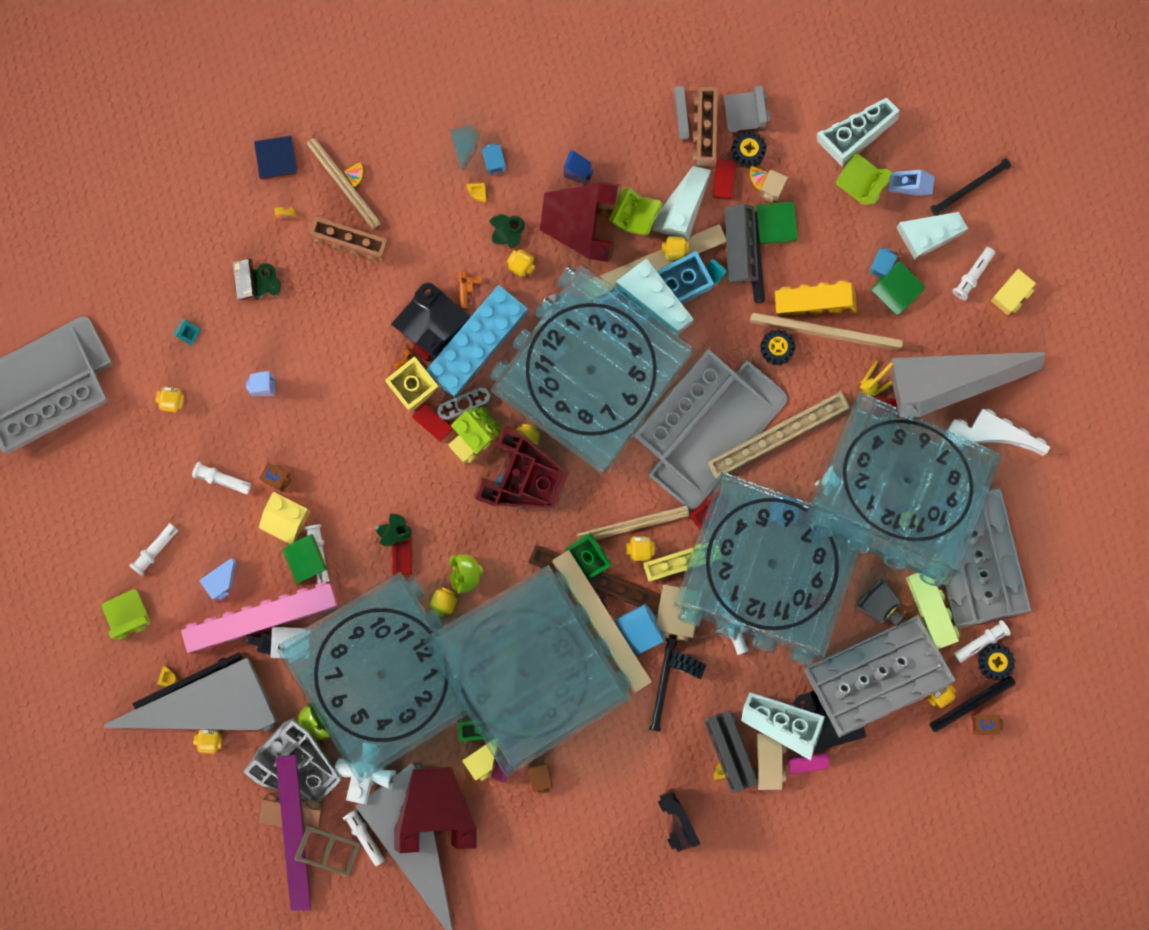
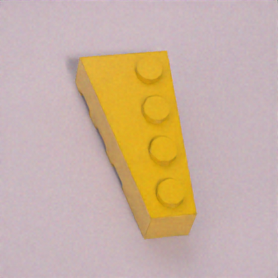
(816, 299)

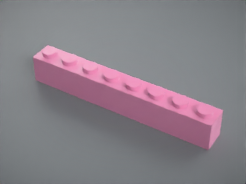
(259, 618)

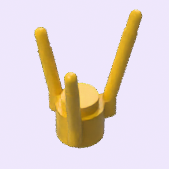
(870, 386)

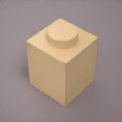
(773, 186)

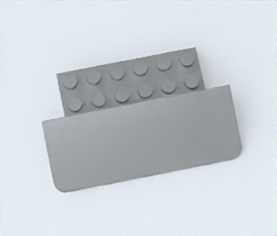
(50, 383)
(704, 418)

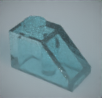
(465, 143)

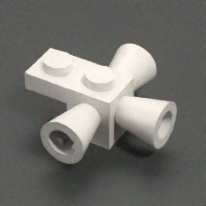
(360, 792)

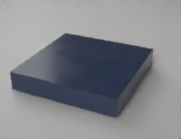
(275, 157)

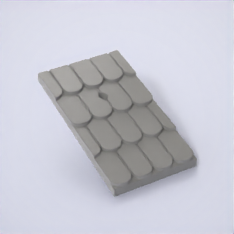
(992, 556)
(879, 676)

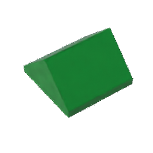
(589, 556)

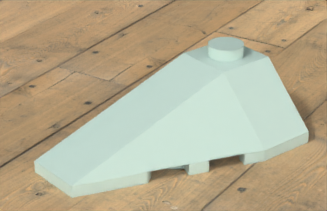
(680, 210)

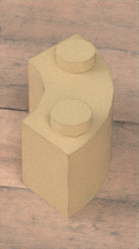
(770, 763)

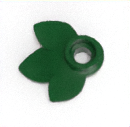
(504, 231)
(266, 283)
(391, 532)

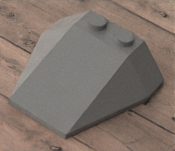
(315, 771)

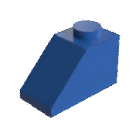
(578, 168)

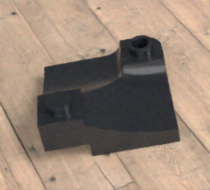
(430, 319)
(828, 736)
(682, 832)

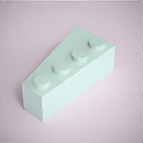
(858, 130)
(652, 293)
(784, 723)

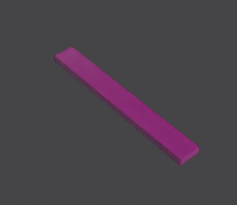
(293, 831)

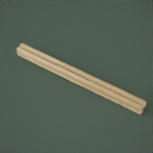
(343, 183)
(637, 523)

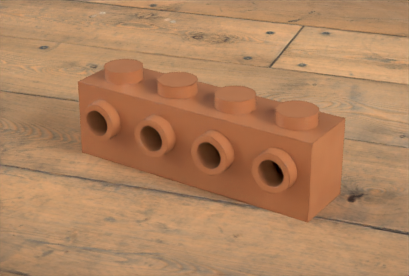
(706, 126)
(349, 239)

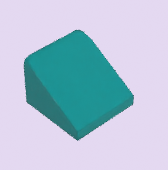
(716, 271)
(186, 331)

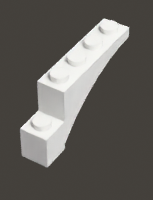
(990, 428)

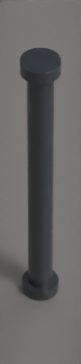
(1005, 164)
(663, 684)

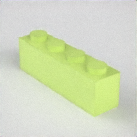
(933, 611)

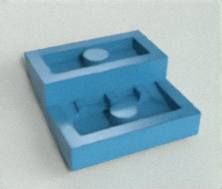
(640, 629)

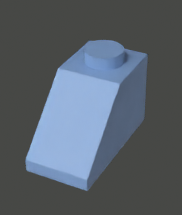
(912, 182)
(261, 384)
(220, 580)

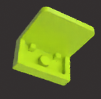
(863, 180)
(635, 212)
(476, 428)
(125, 615)

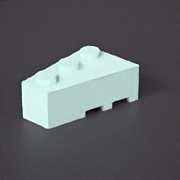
(931, 232)

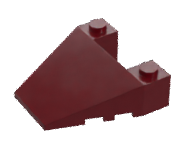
(572, 217)
(529, 477)
(434, 804)

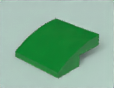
(776, 222)
(898, 288)
(304, 559)

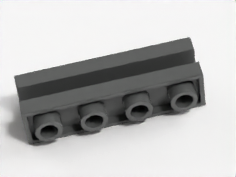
(741, 244)
(730, 751)

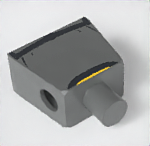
(880, 603)

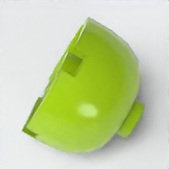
(465, 573)
(311, 722)

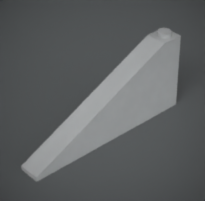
(939, 381)
(218, 702)
(422, 867)

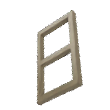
(323, 863)

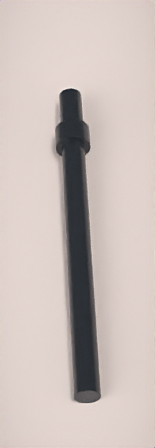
(221, 664)

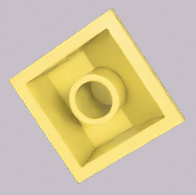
(412, 384)
(283, 518)
(480, 763)

